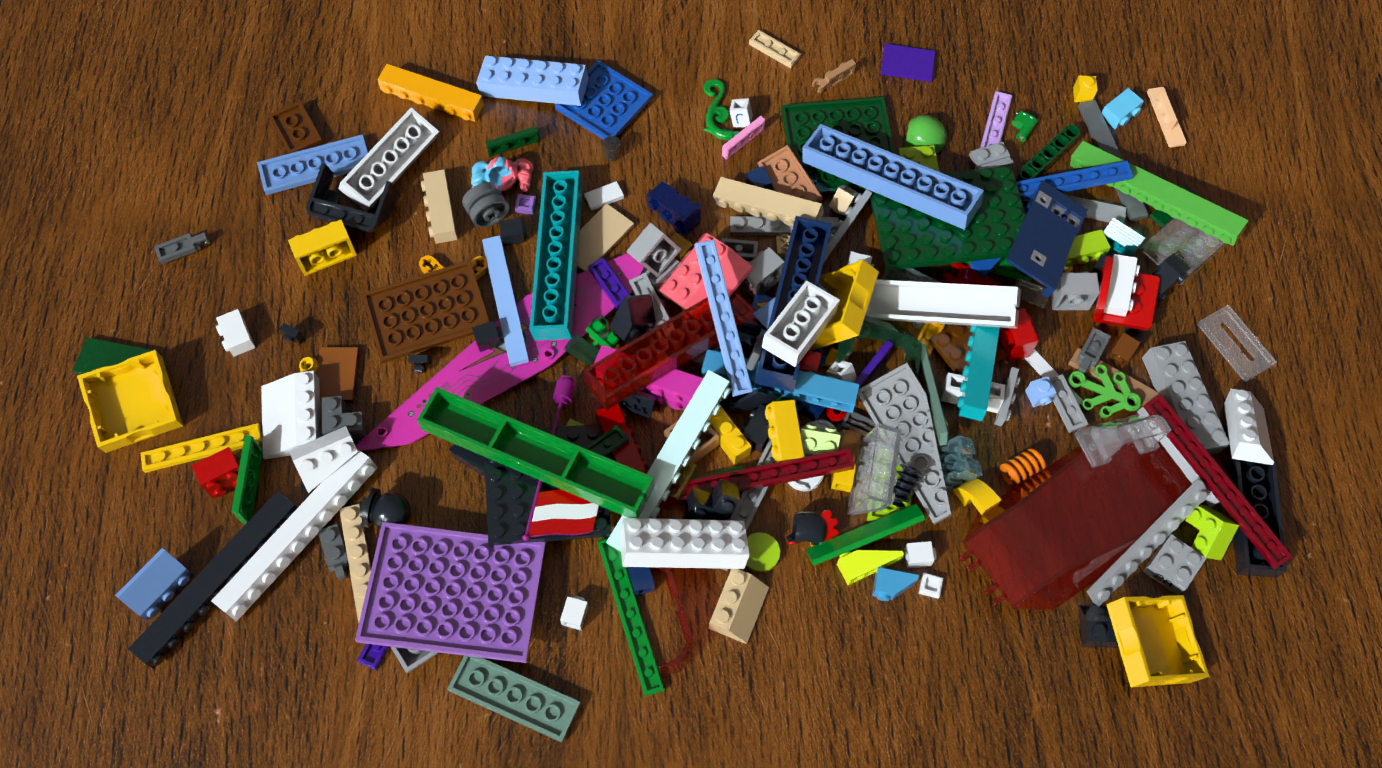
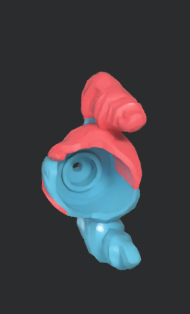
(503, 173)

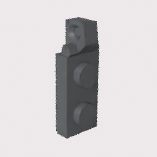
(180, 247)
(1092, 350)
(334, 550)

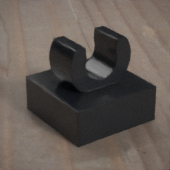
(419, 361)

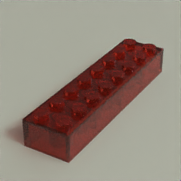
(652, 355)

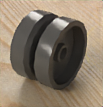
(485, 204)

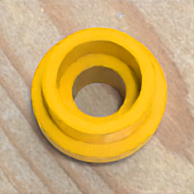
(308, 364)

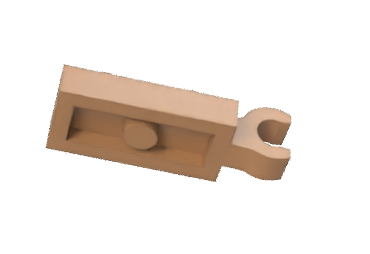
(835, 76)

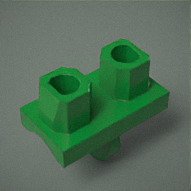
(600, 334)

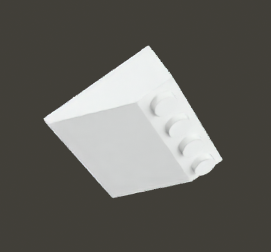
(290, 413)

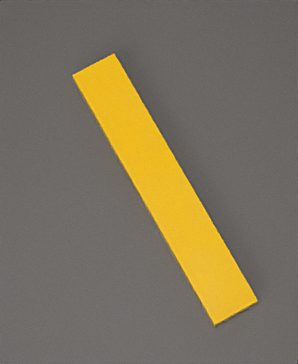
(198, 448)

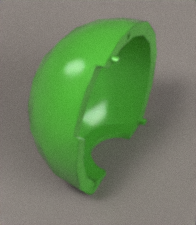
(926, 131)

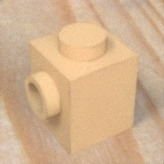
(843, 199)

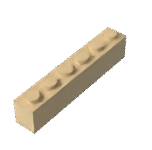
(765, 202)

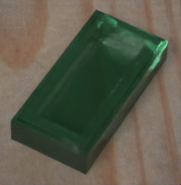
(582, 349)

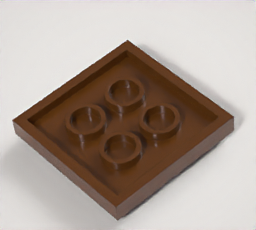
(952, 347)

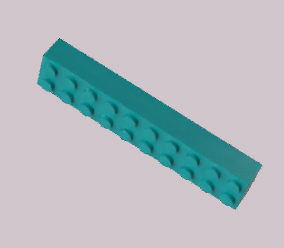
(556, 256)

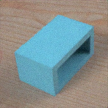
(1122, 109)

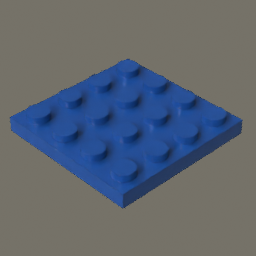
(608, 102)

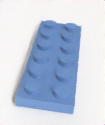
(303, 166)

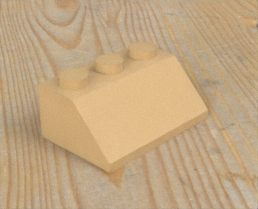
(738, 606)

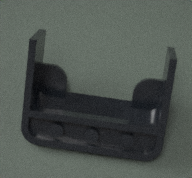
(325, 206)
(759, 396)

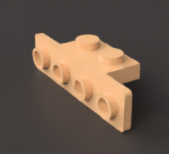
(1166, 117)

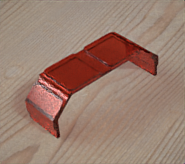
(676, 665)

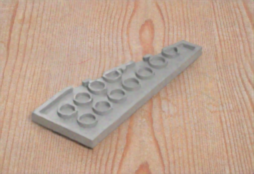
(903, 404)

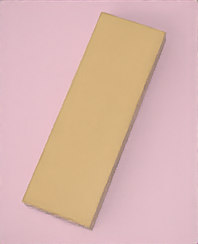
(774, 49)

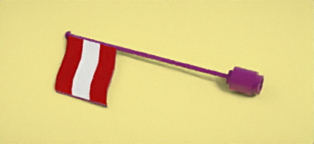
(557, 510)

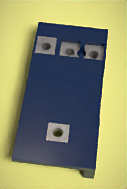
(1046, 234)

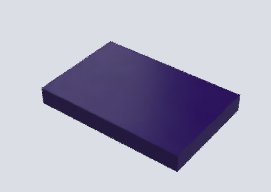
(907, 62)

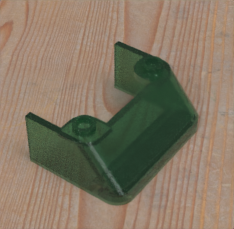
(885, 332)

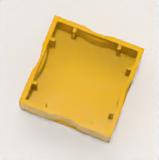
(854, 288)
(130, 401)
(1157, 640)

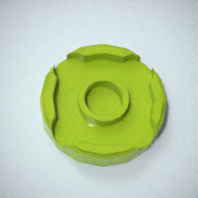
(763, 552)

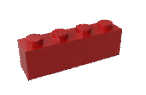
(629, 453)

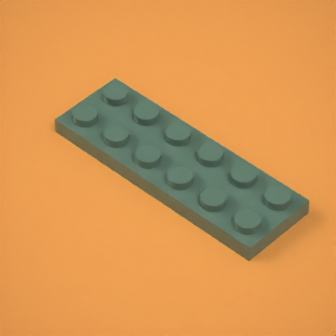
(514, 697)

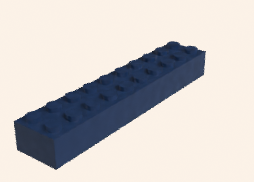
(802, 263)

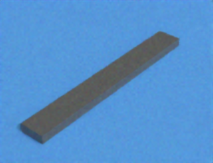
(1103, 140)

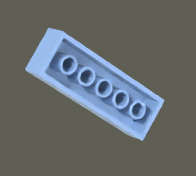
(532, 80)

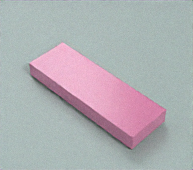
(743, 137)

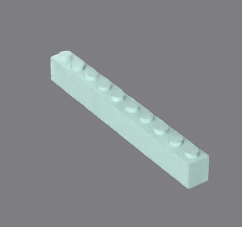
(679, 445)

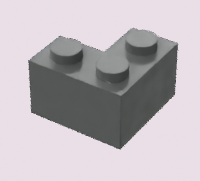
(336, 417)

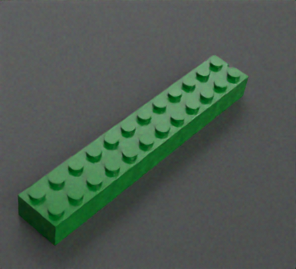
(536, 453)

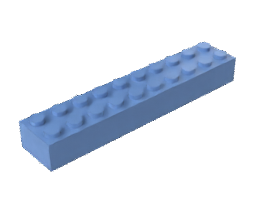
(893, 176)

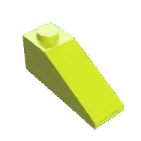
(863, 563)

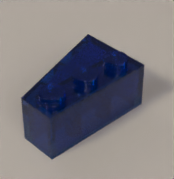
(674, 209)

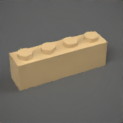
(439, 205)

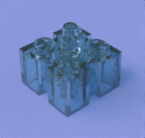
(958, 461)

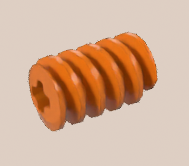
(1022, 465)

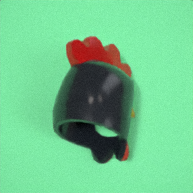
(812, 527)

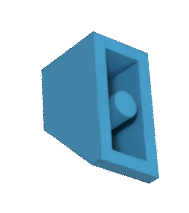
(892, 583)

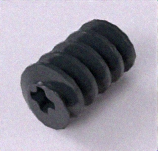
(904, 485)

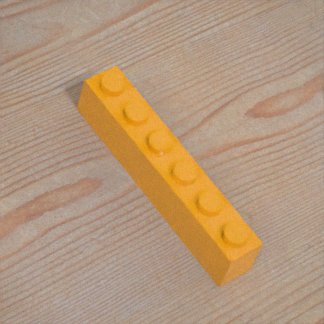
(430, 92)

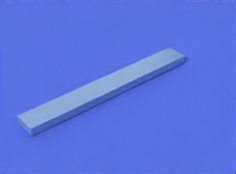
(505, 301)
(723, 317)

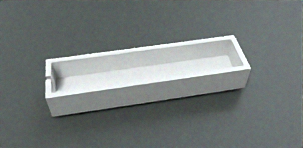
(945, 303)

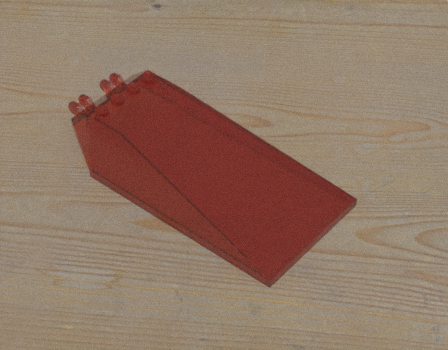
(1070, 524)

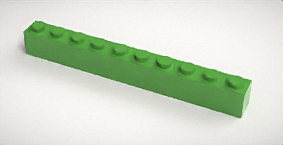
(1166, 196)

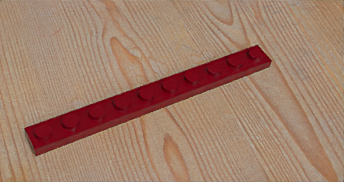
(773, 473)
(1220, 484)

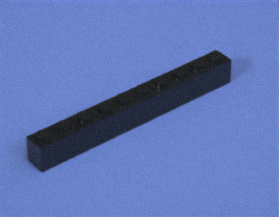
(197, 597)

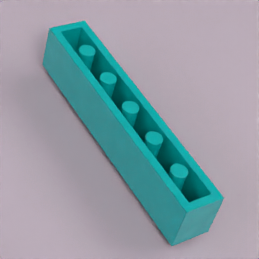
(978, 372)

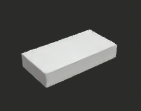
(606, 194)

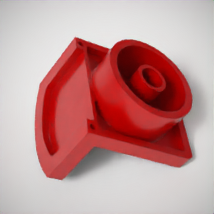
(1143, 305)

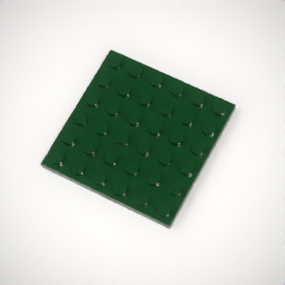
(858, 118)

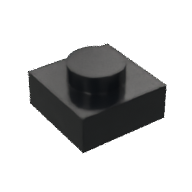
(291, 334)

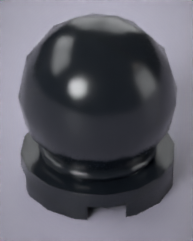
(384, 508)

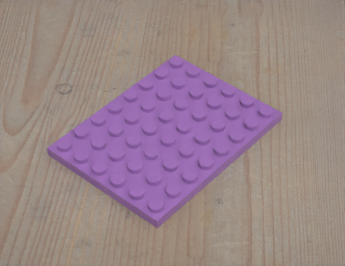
(451, 593)

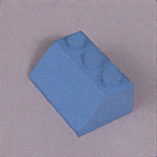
(154, 585)

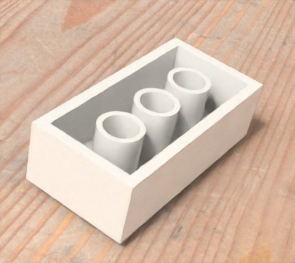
(800, 323)

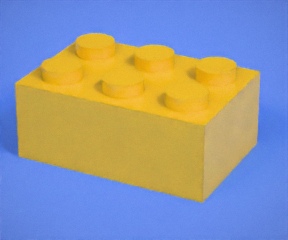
(322, 247)

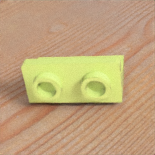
(819, 441)

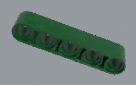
(1049, 154)

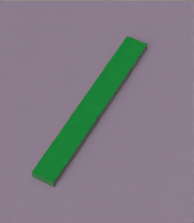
(631, 620)

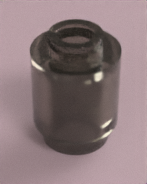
(612, 148)

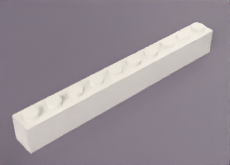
(293, 536)

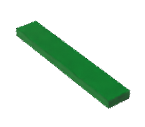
(865, 534)

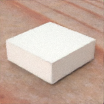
(930, 585)

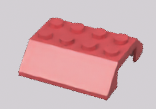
(686, 281)

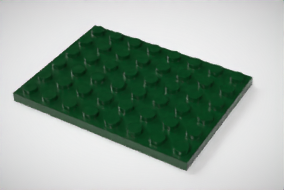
(920, 240)

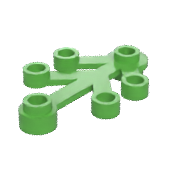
(1108, 392)

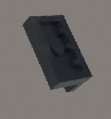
(640, 403)

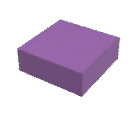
(525, 204)

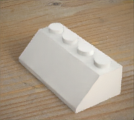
(1247, 428)

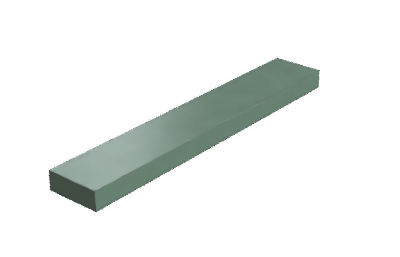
(933, 397)

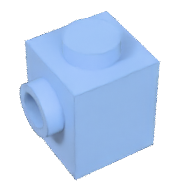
(1040, 392)

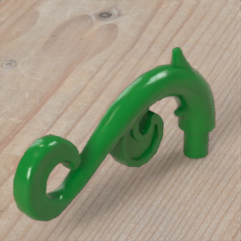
(714, 110)

